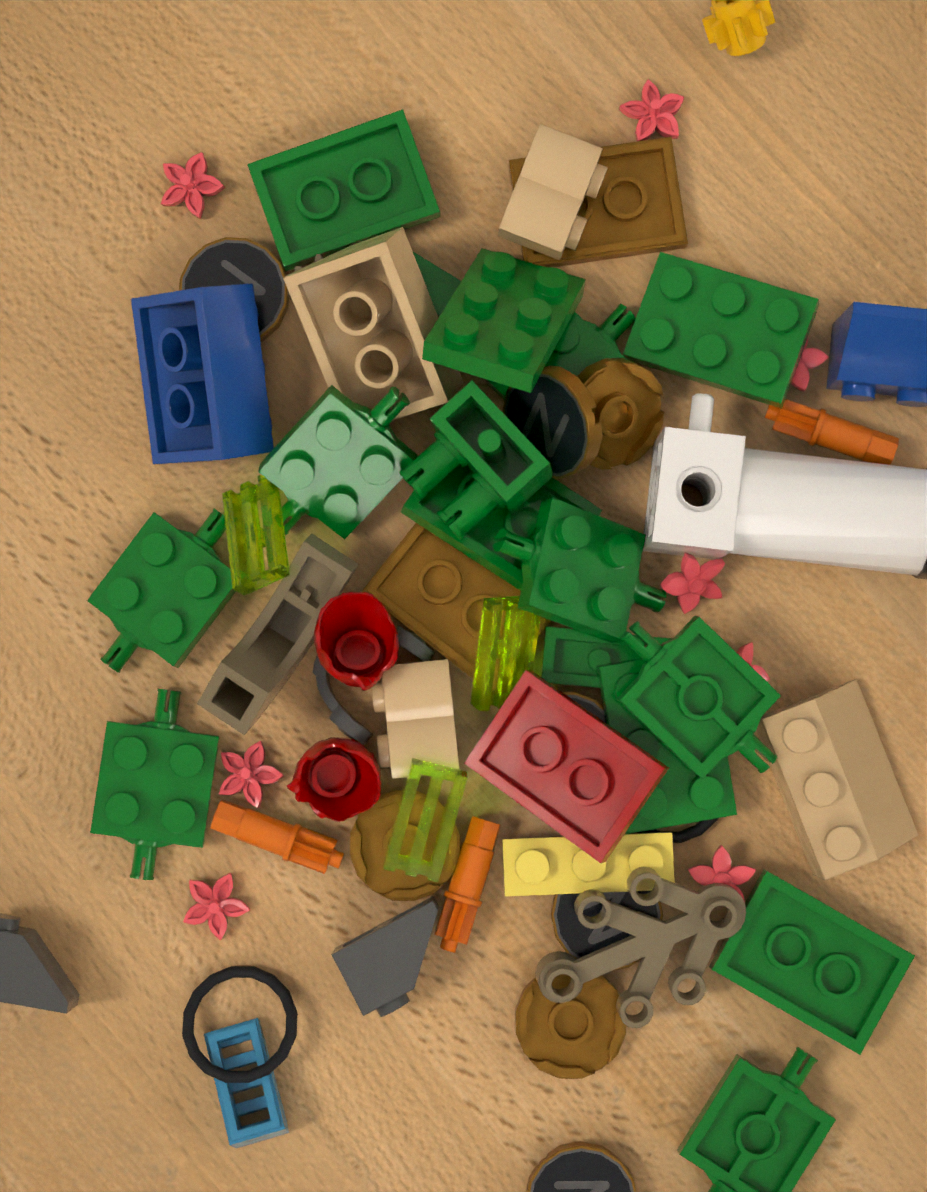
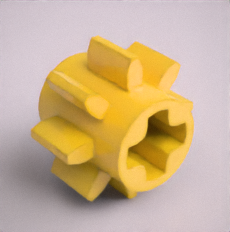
(738, 25)

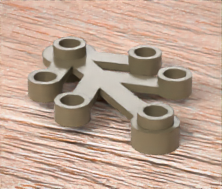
(649, 941)

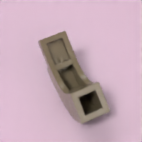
(279, 637)

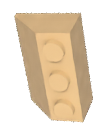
(370, 323)
(836, 780)

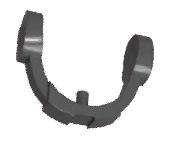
(340, 716)

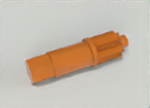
(833, 432)
(277, 836)
(467, 884)

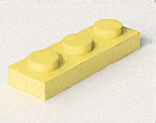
(561, 867)

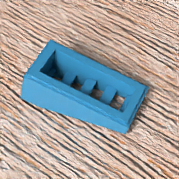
(259, 1131)

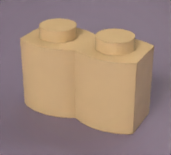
(551, 192)
(417, 716)

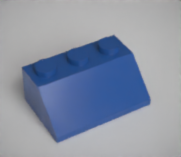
(879, 353)
(203, 374)

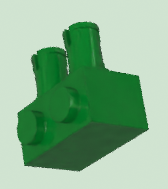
(480, 436)

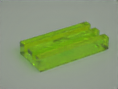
(248, 539)
(514, 650)
(413, 864)

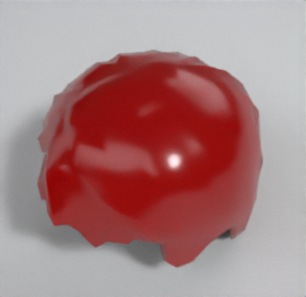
(356, 639)
(337, 779)

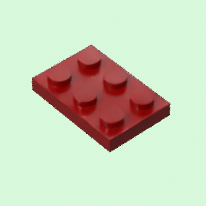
(566, 766)

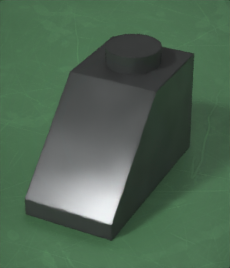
(387, 959)
(30, 971)

